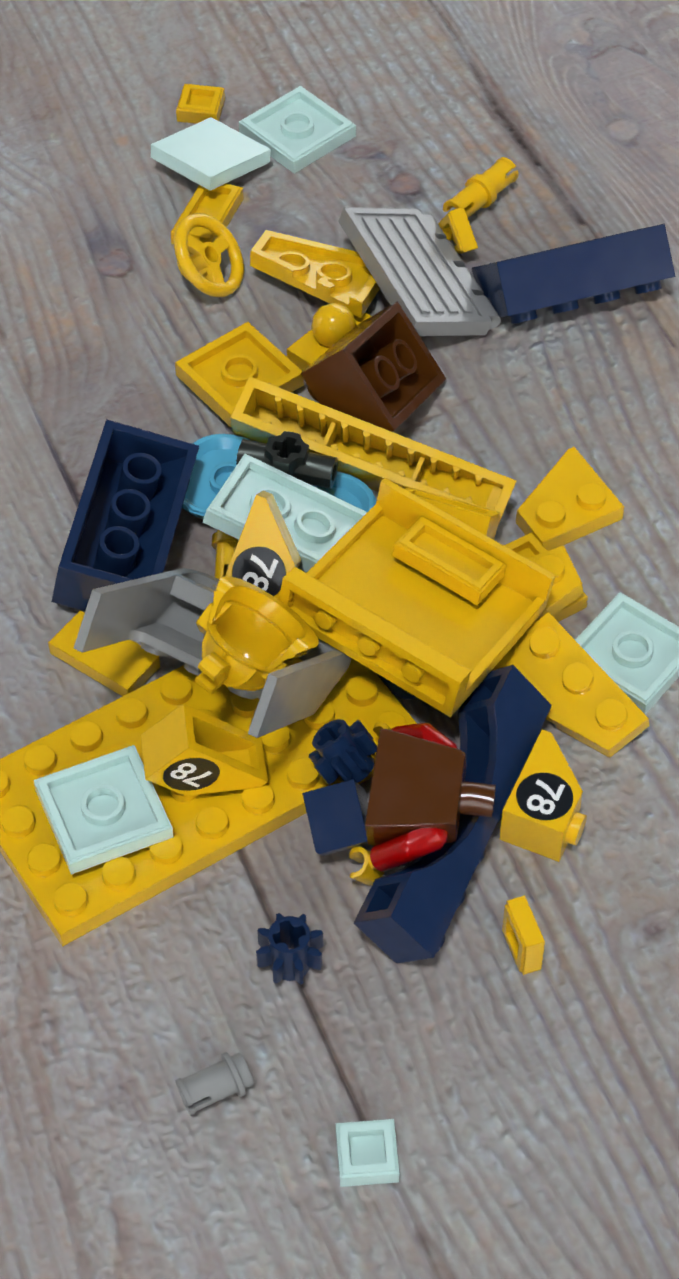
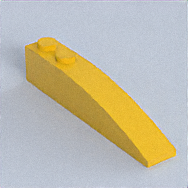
(365, 448)

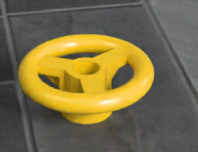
(201, 261)

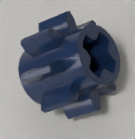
(343, 751)
(285, 962)

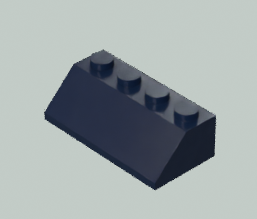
(577, 272)
(124, 512)

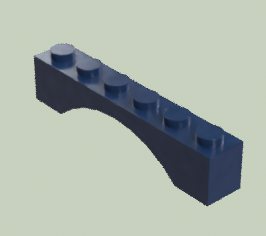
(414, 906)

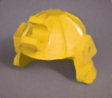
(248, 637)

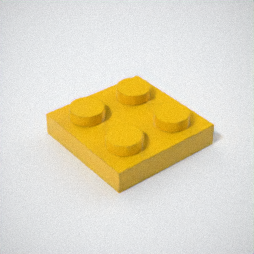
(224, 365)

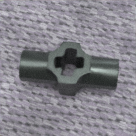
(293, 457)

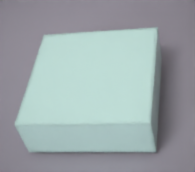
(367, 1152)

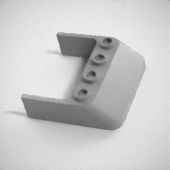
(163, 616)

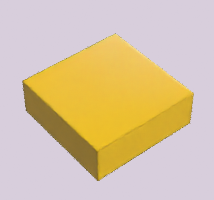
(200, 103)
(523, 935)

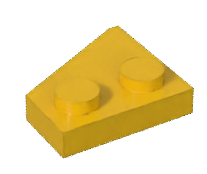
(568, 503)

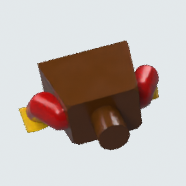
(415, 798)

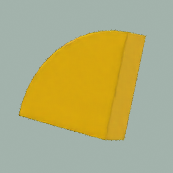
(457, 228)

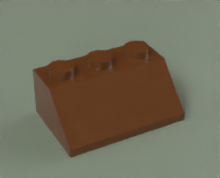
(376, 371)

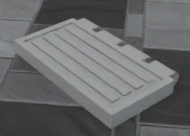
(419, 270)

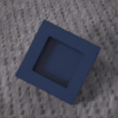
(337, 817)

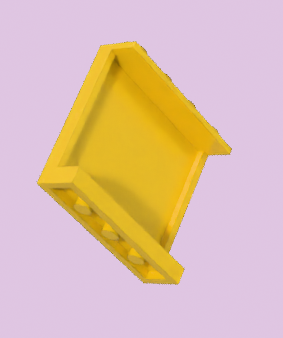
(403, 619)

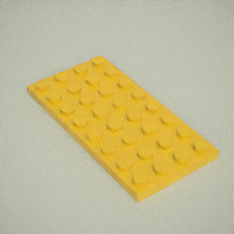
(203, 824)

